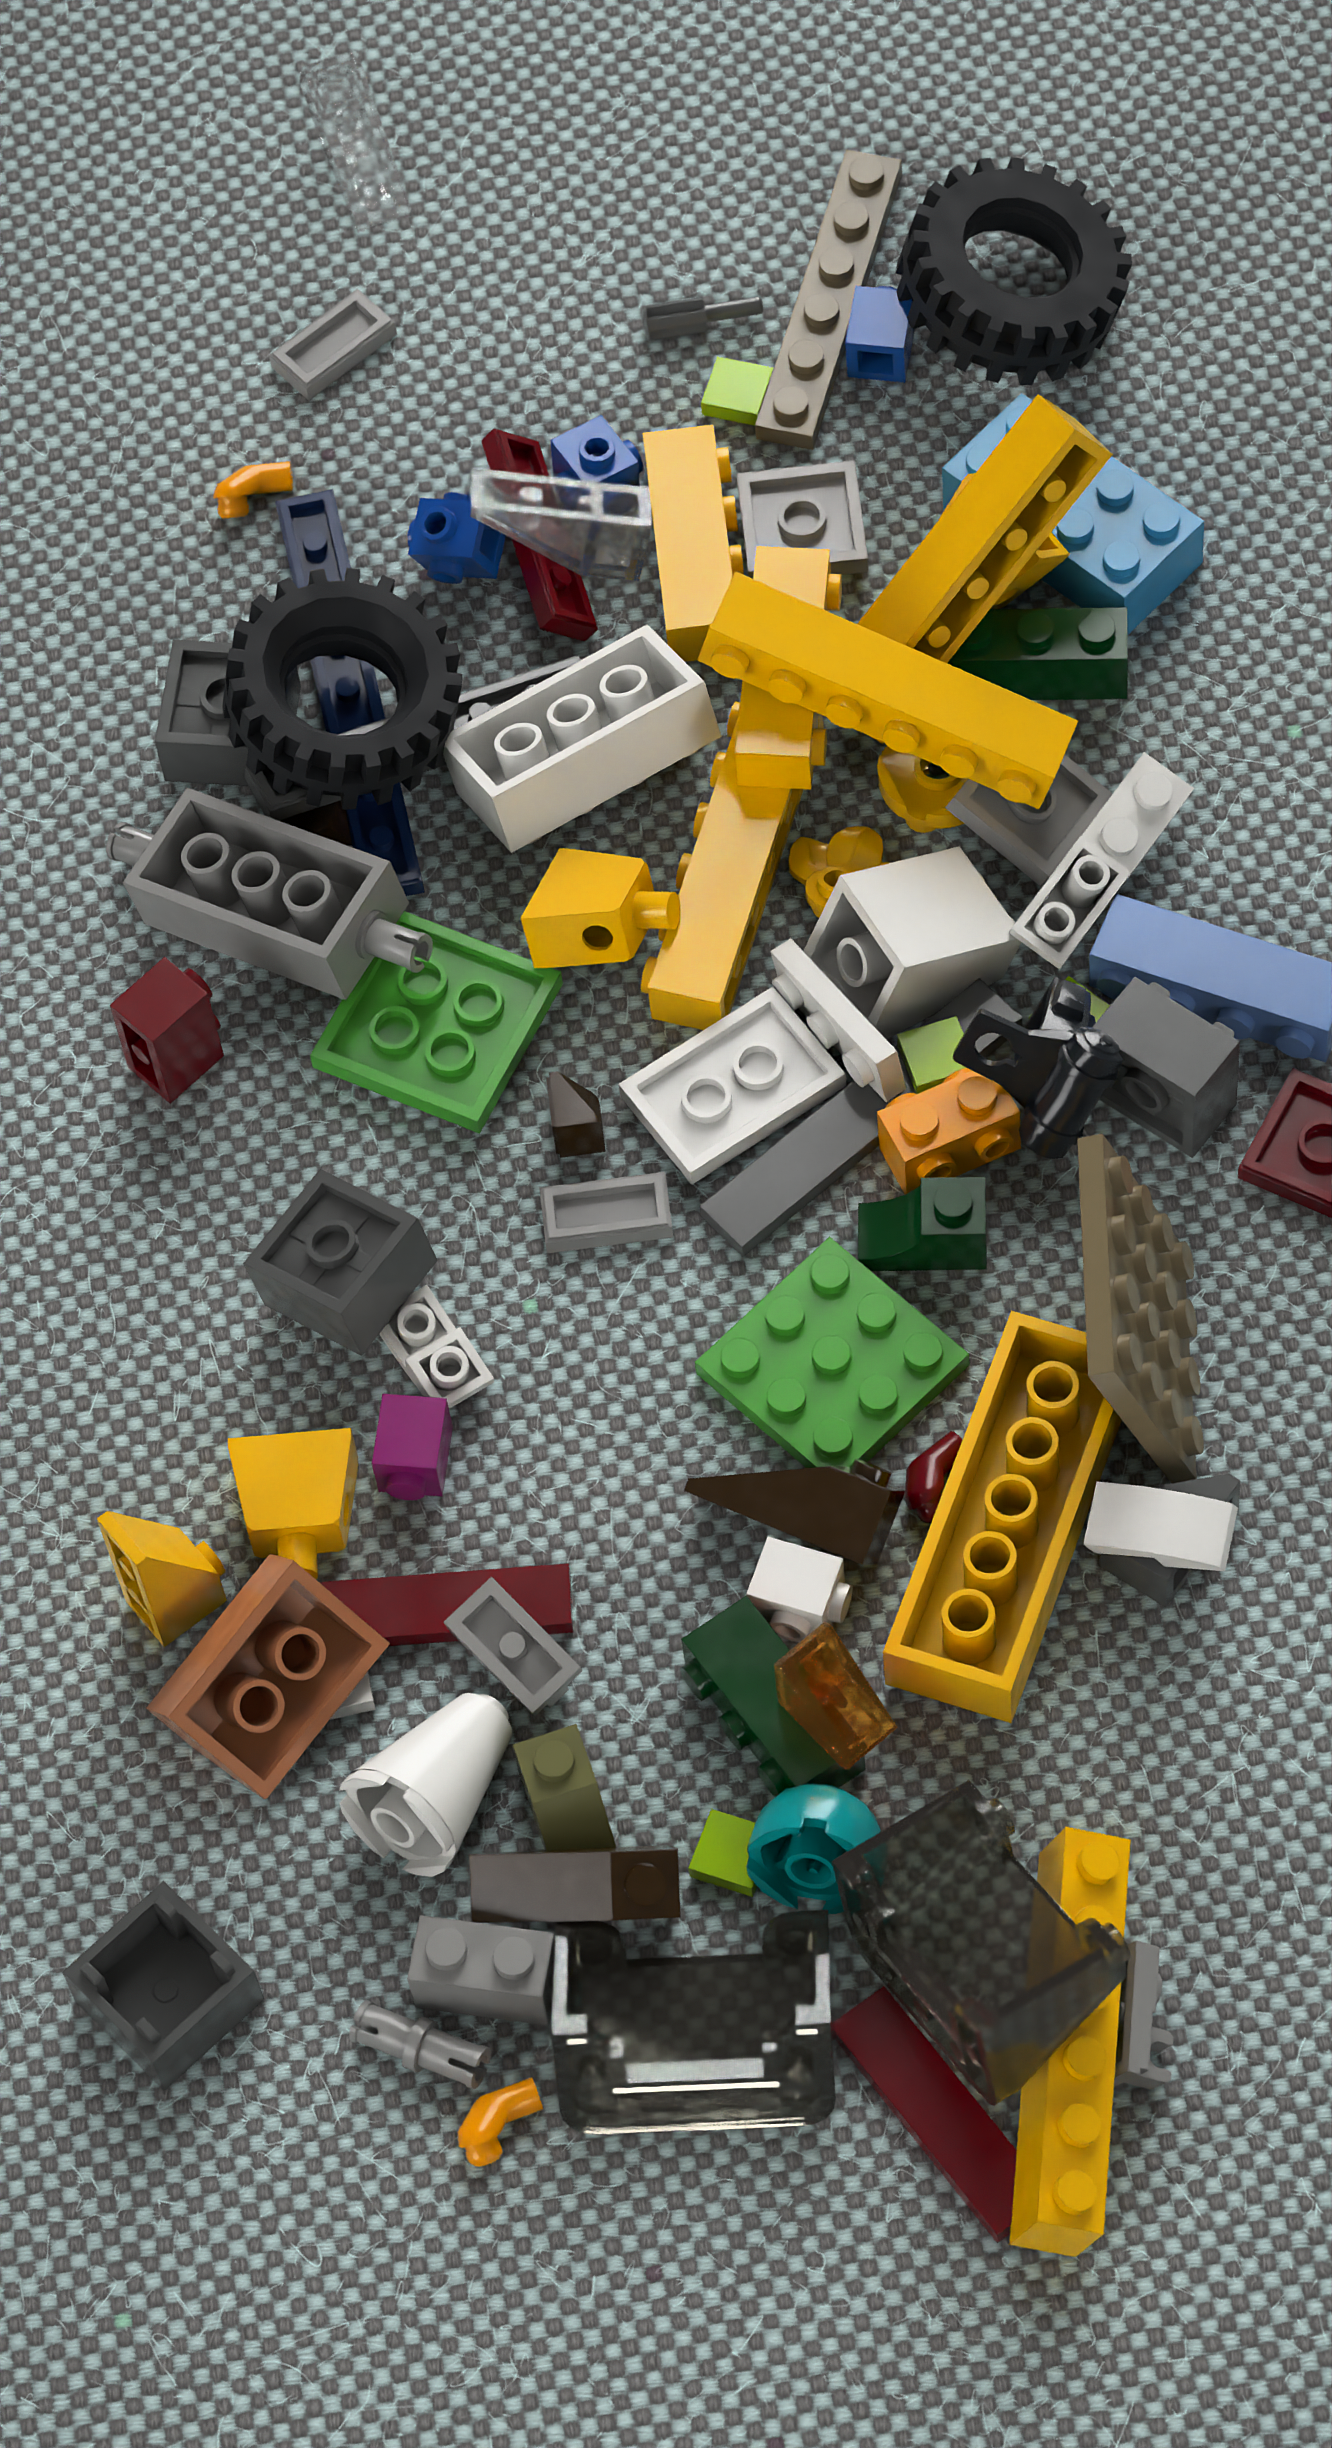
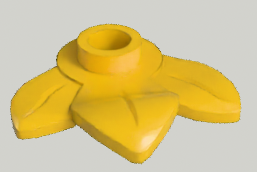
(821, 864)

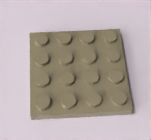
(1138, 1310)

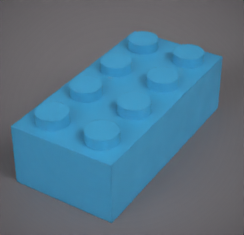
(1121, 533)

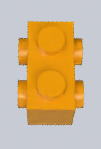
(948, 1129)

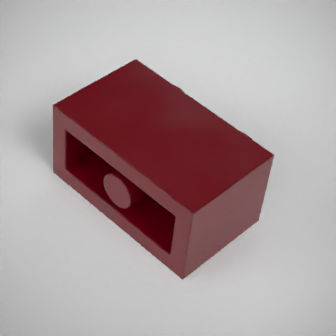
(168, 1028)

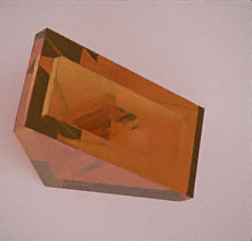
(831, 1697)

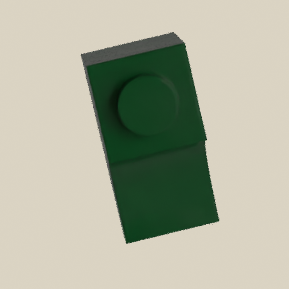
(926, 1229)

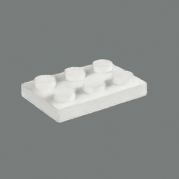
(732, 1085)

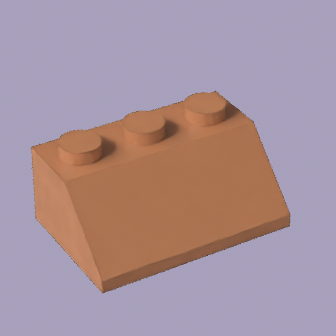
(268, 1675)

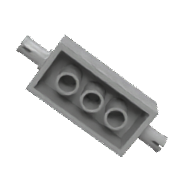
(268, 893)

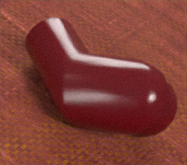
(927, 1474)

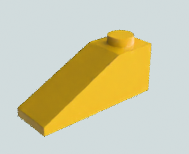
(163, 1573)

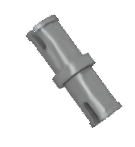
(420, 2044)

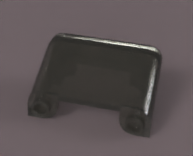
(975, 1940)
(694, 2035)

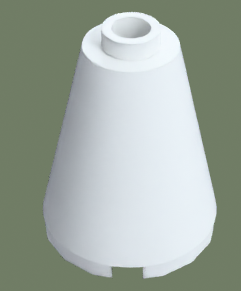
(429, 1784)

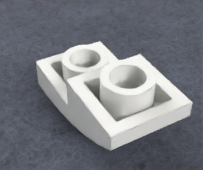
(434, 1351)
(1161, 1525)

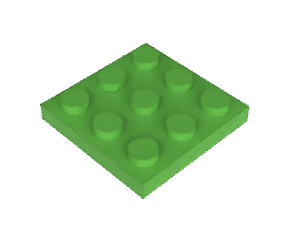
(439, 1034)
(832, 1361)

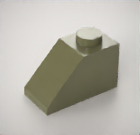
(563, 1791)

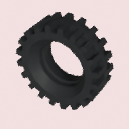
(997, 326)
(356, 623)

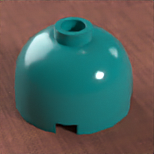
(800, 1838)

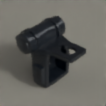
(1055, 1065)

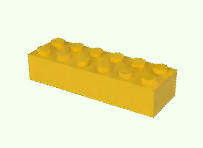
(1004, 1524)

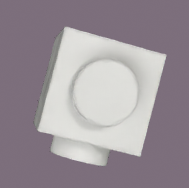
(798, 1589)

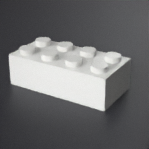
(580, 738)

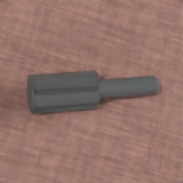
(692, 315)

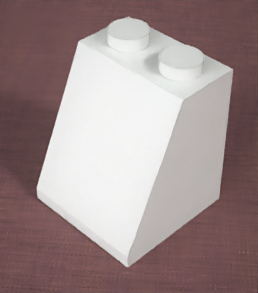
(911, 937)

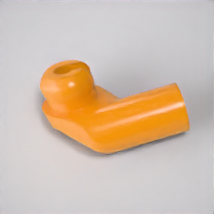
(251, 481)
(489, 2116)

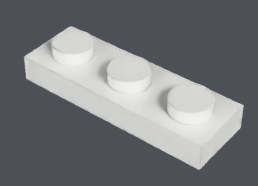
(837, 1021)

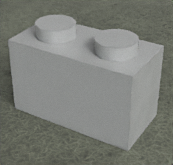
(482, 1970)

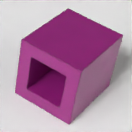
(412, 1446)

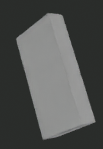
(333, 344)
(606, 1212)

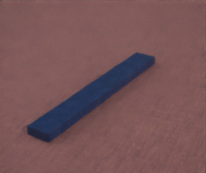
(346, 684)

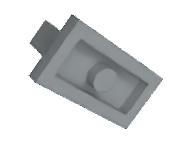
(513, 1647)
(1135, 2034)

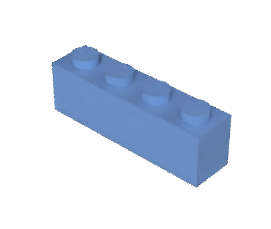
(1218, 975)

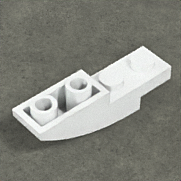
(1101, 861)

